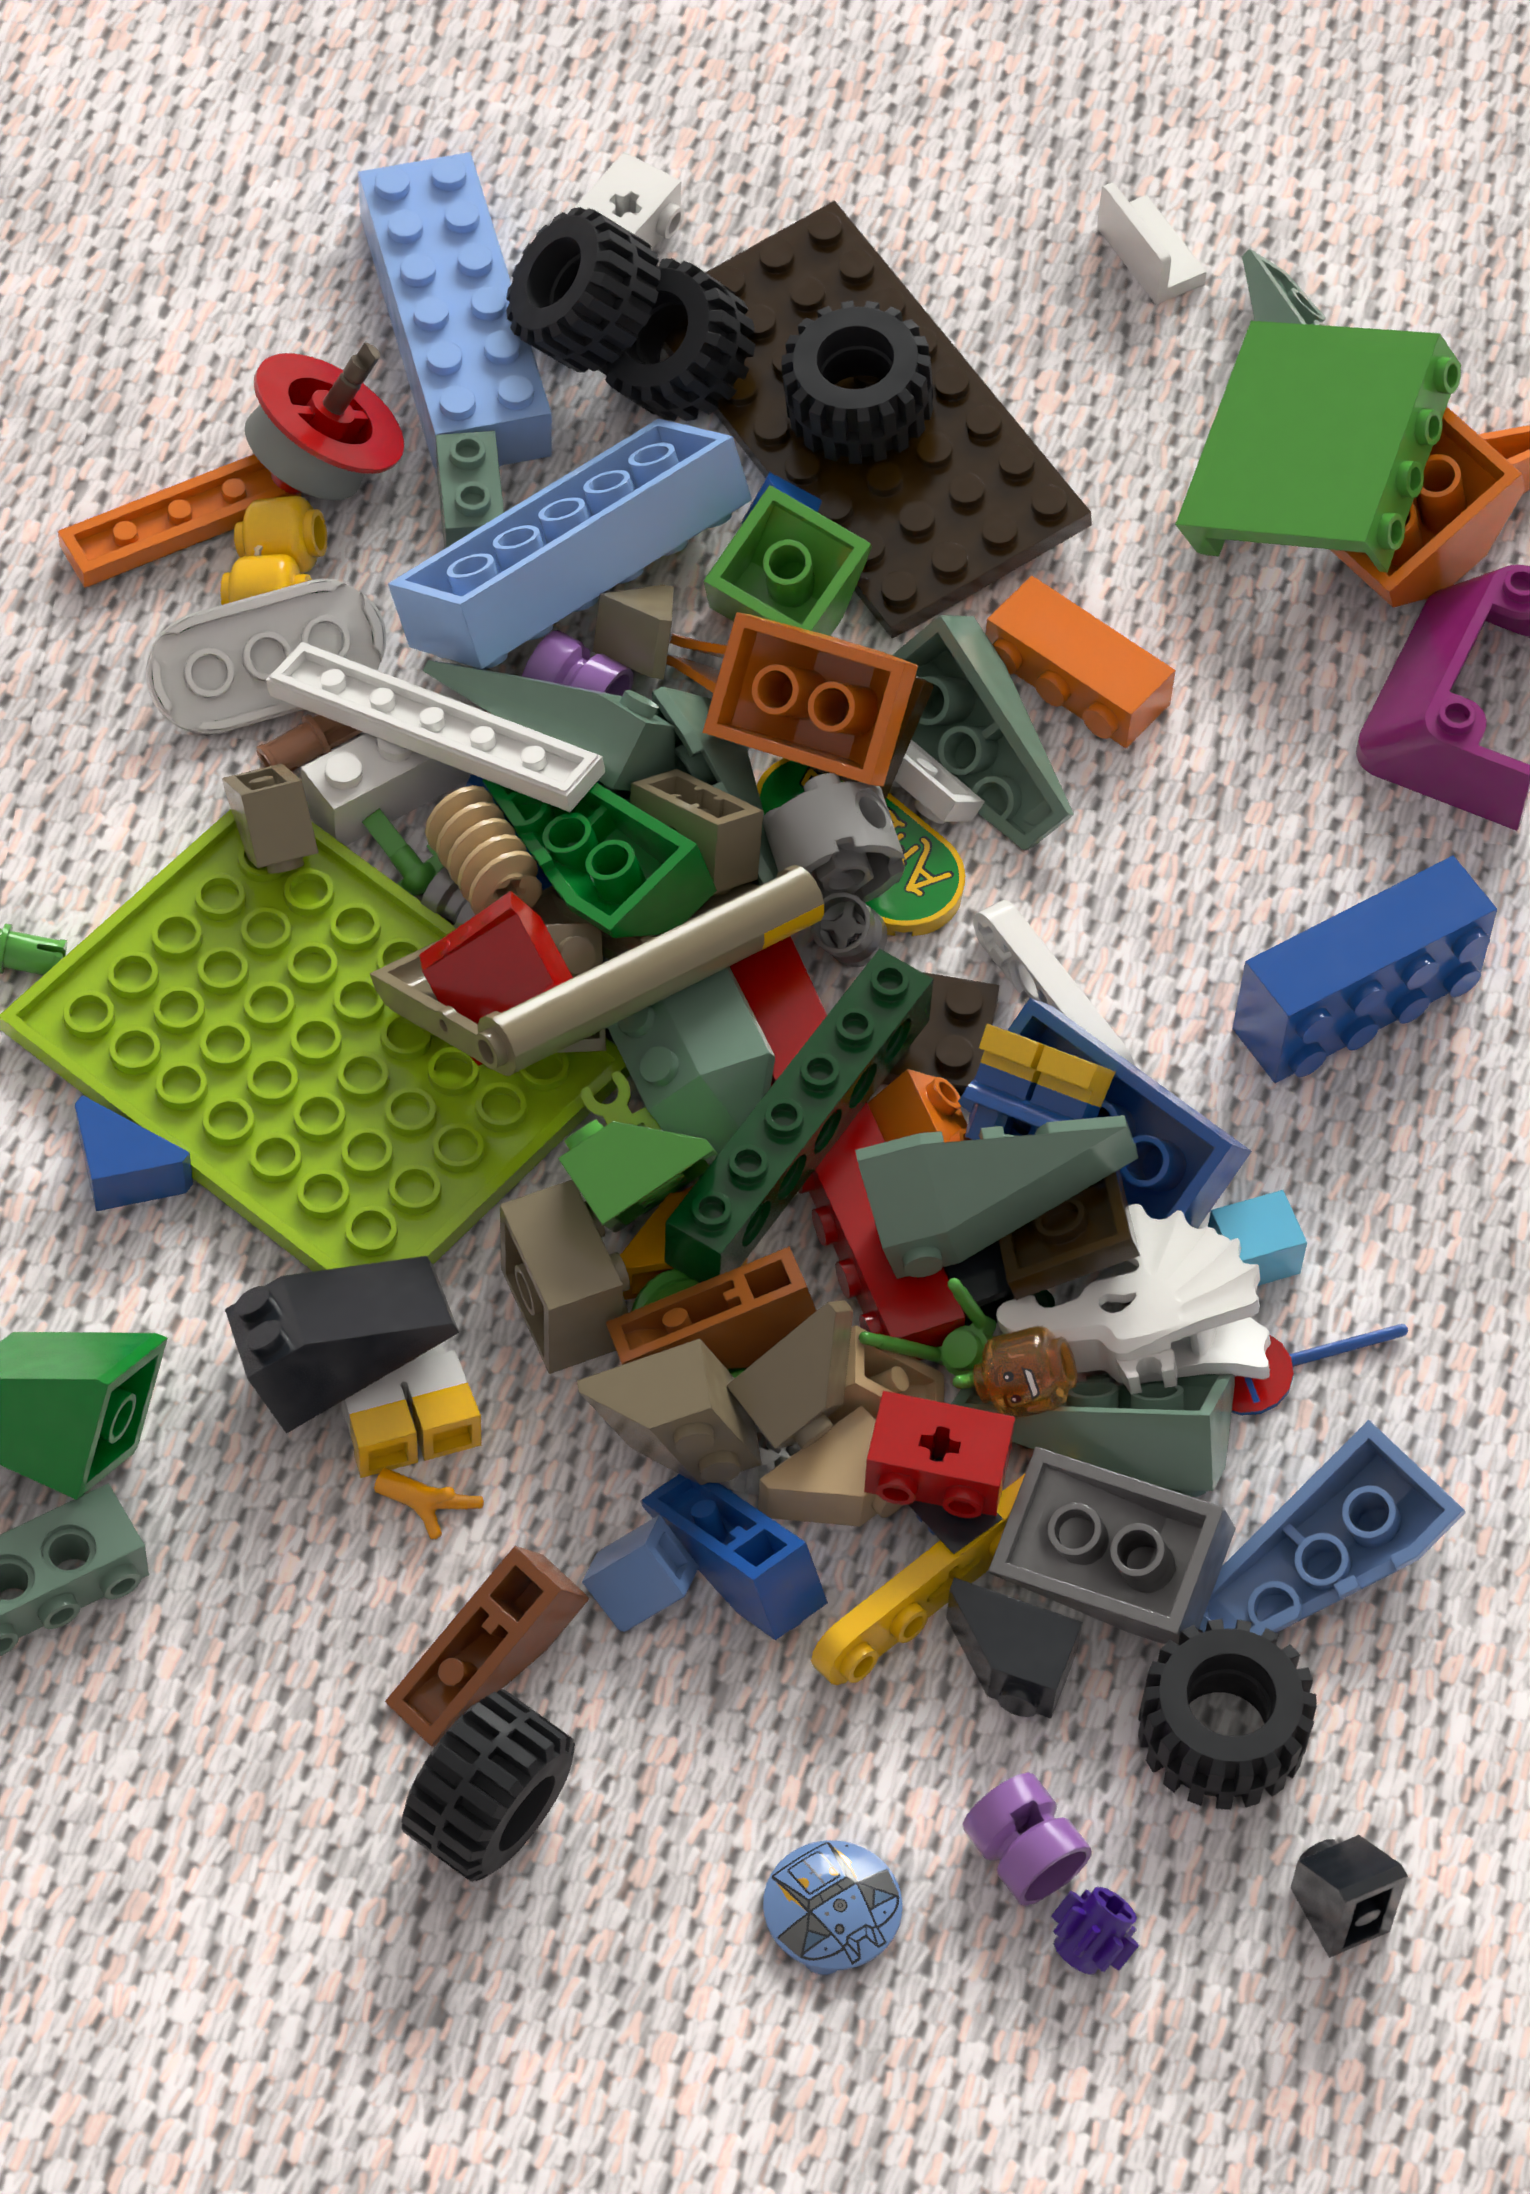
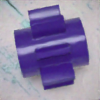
(1095, 1930)

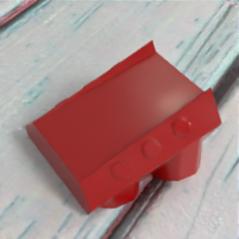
(494, 961)

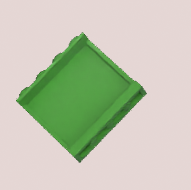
(1321, 439)

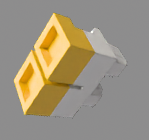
(439, 1406)

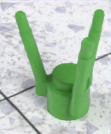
(960, 1348)

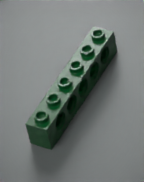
(799, 1119)

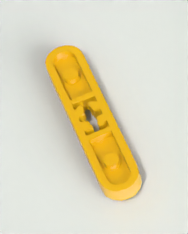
(905, 1603)

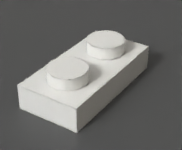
(936, 790)

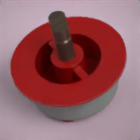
(321, 424)

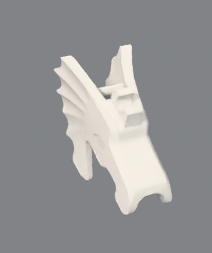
(1185, 1313)

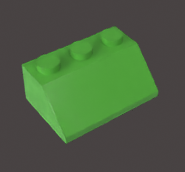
(631, 1168)

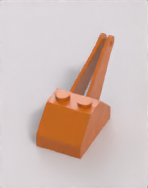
(1457, 516)
(803, 696)

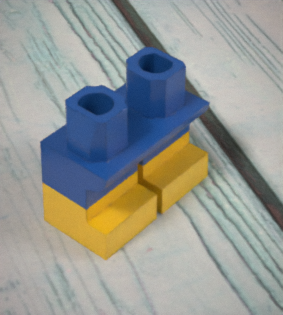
(1031, 1084)

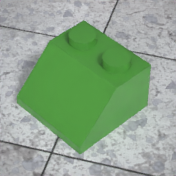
(788, 566)

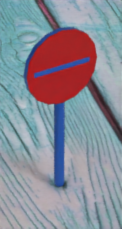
(1258, 1395)

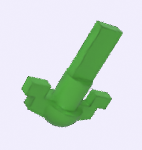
(415, 872)

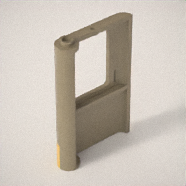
(634, 977)

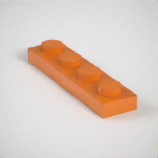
(166, 520)

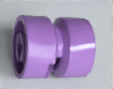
(568, 662)
(1020, 1830)

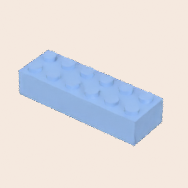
(450, 305)
(570, 543)

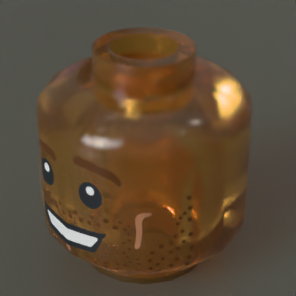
(1025, 1372)

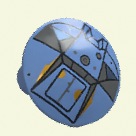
(832, 1906)

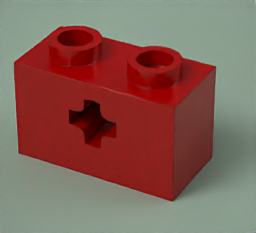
(917, 1431)

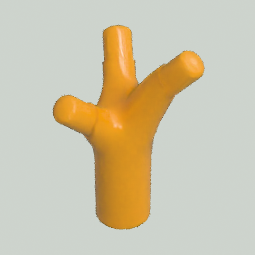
(423, 1498)

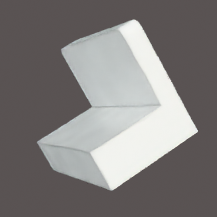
(1148, 245)

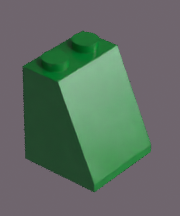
(74, 1403)

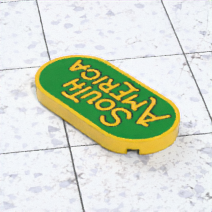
(933, 872)

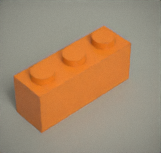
(1080, 662)

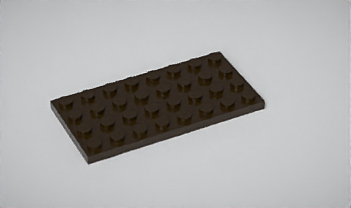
(947, 509)

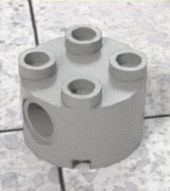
(838, 836)

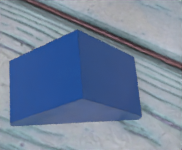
(127, 1160)

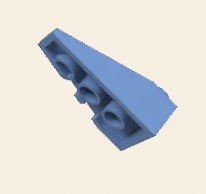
(1336, 1535)

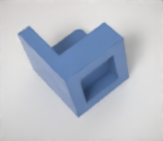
(640, 1574)

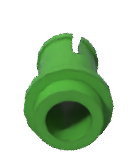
(29, 951)

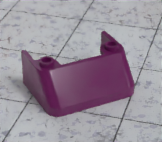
(1433, 737)

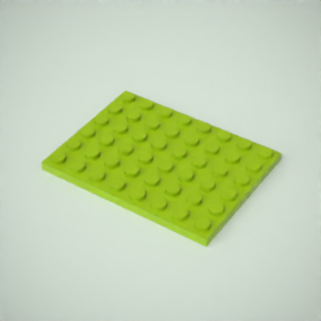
(253, 1038)

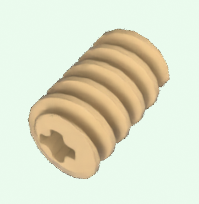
(481, 849)

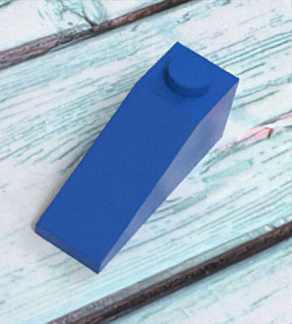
(742, 1553)

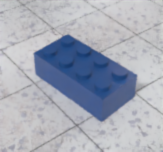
(1364, 970)
(1180, 1153)

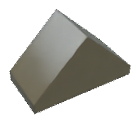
(636, 628)

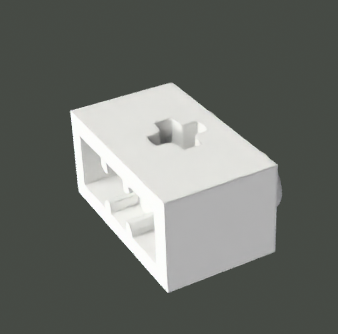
(638, 199)

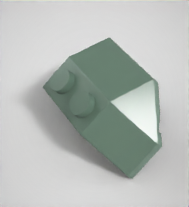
(698, 1059)

